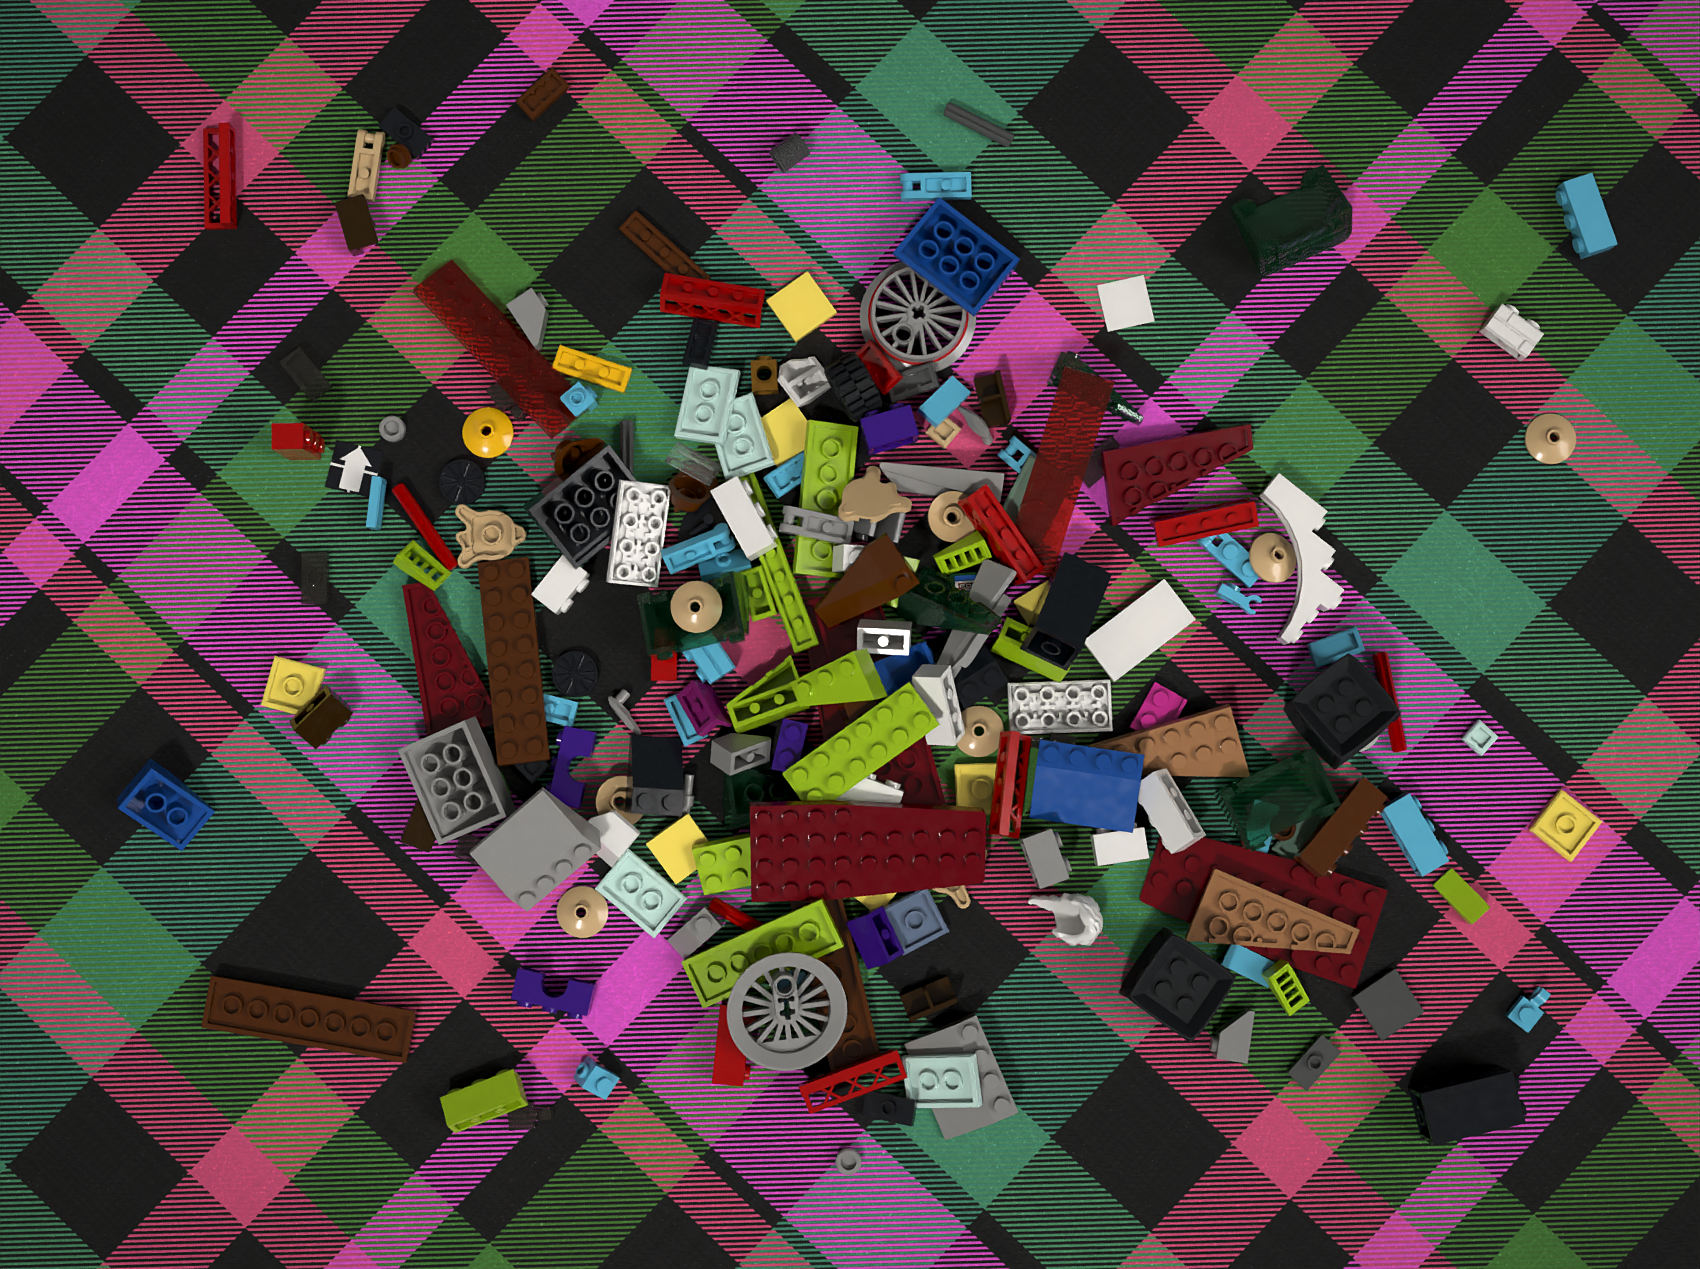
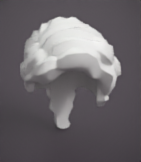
(1075, 915)

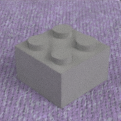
(1044, 857)

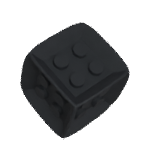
(1341, 710)
(1177, 984)

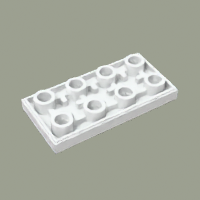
(638, 533)
(1139, 630)
(1060, 707)

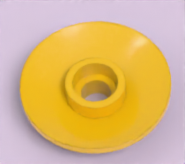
(497, 441)

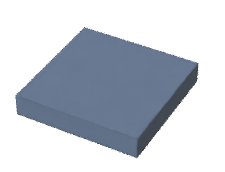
(915, 919)

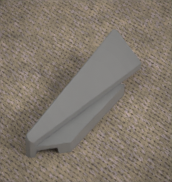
(937, 480)
(989, 589)

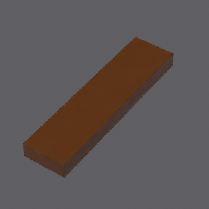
(660, 248)

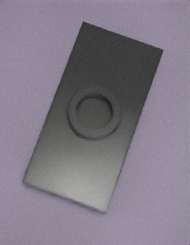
(914, 382)
(1313, 1062)

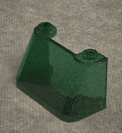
(1295, 223)
(666, 638)
(1277, 798)

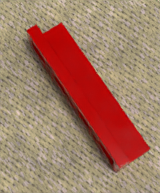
(226, 177)
(712, 297)
(1204, 522)
(1000, 534)
(1006, 784)
(846, 1074)

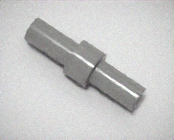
(688, 798)

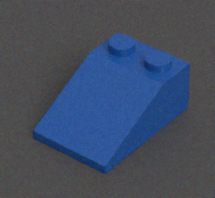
(164, 805)

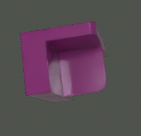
(703, 707)

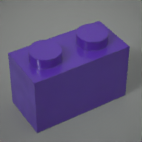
(789, 744)
(875, 937)

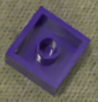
(888, 429)

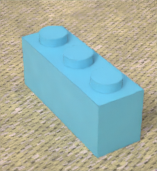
(1585, 216)
(1414, 834)

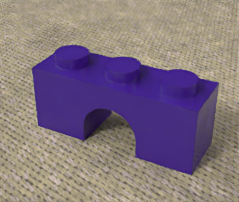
(572, 743)
(530, 990)

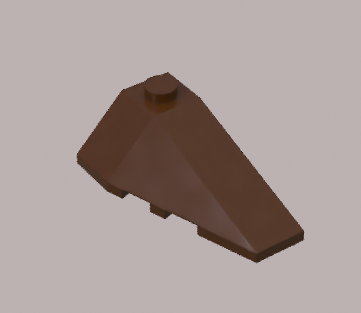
(872, 580)

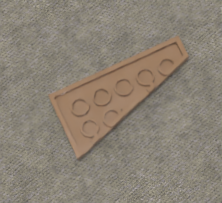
(1187, 746)
(1251, 916)

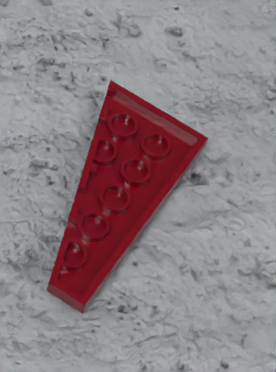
(1158, 468)
(445, 673)

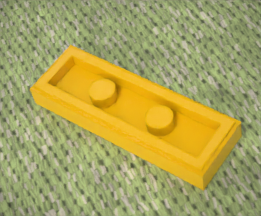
(592, 369)

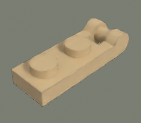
(366, 165)

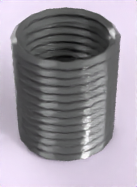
(789, 152)

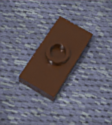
(542, 94)

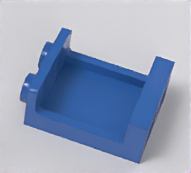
(898, 669)

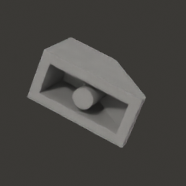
(531, 315)
(739, 752)
(695, 932)
(1234, 1038)

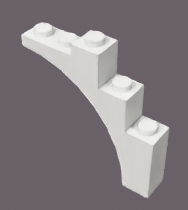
(1314, 588)

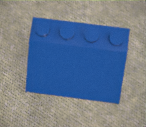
(956, 257)
(1086, 786)

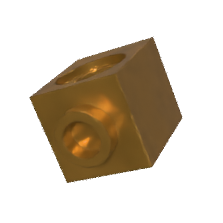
(769, 386)

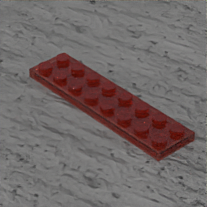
(498, 346)
(1062, 463)

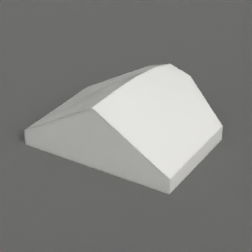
(803, 380)
(615, 835)

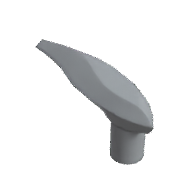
(977, 424)
(622, 712)

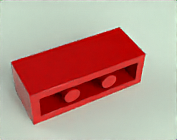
(297, 441)
(729, 1061)

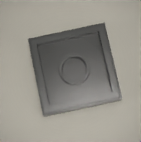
(1387, 1004)

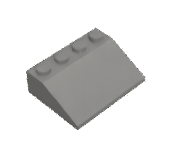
(457, 780)
(536, 848)
(968, 1037)

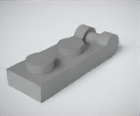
(816, 525)

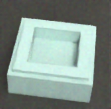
(1479, 737)

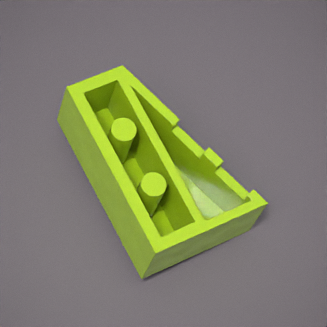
(841, 681)
(766, 699)

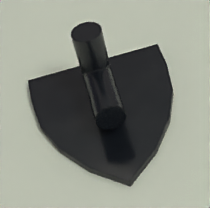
(701, 521)

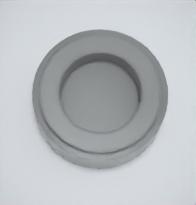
(392, 429)
(848, 1161)

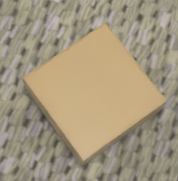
(943, 433)

